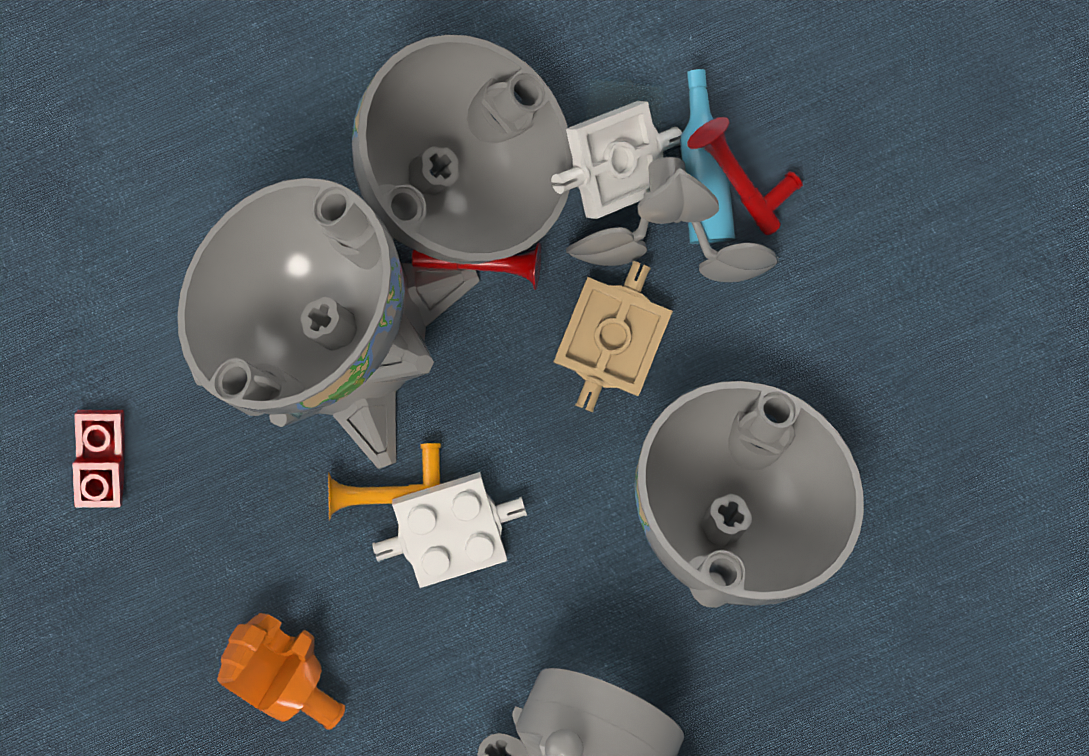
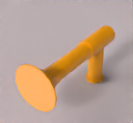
(342, 495)

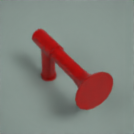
(713, 140)
(524, 265)

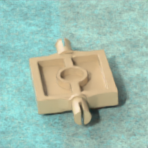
(613, 336)

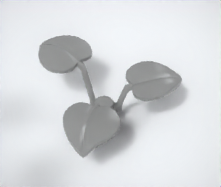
(675, 198)

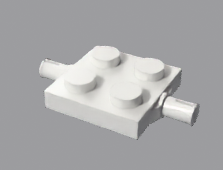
(614, 158)
(449, 529)

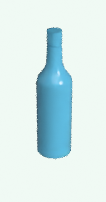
(704, 167)

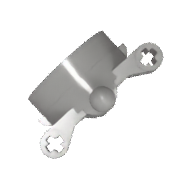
(585, 717)

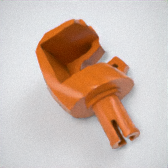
(277, 672)

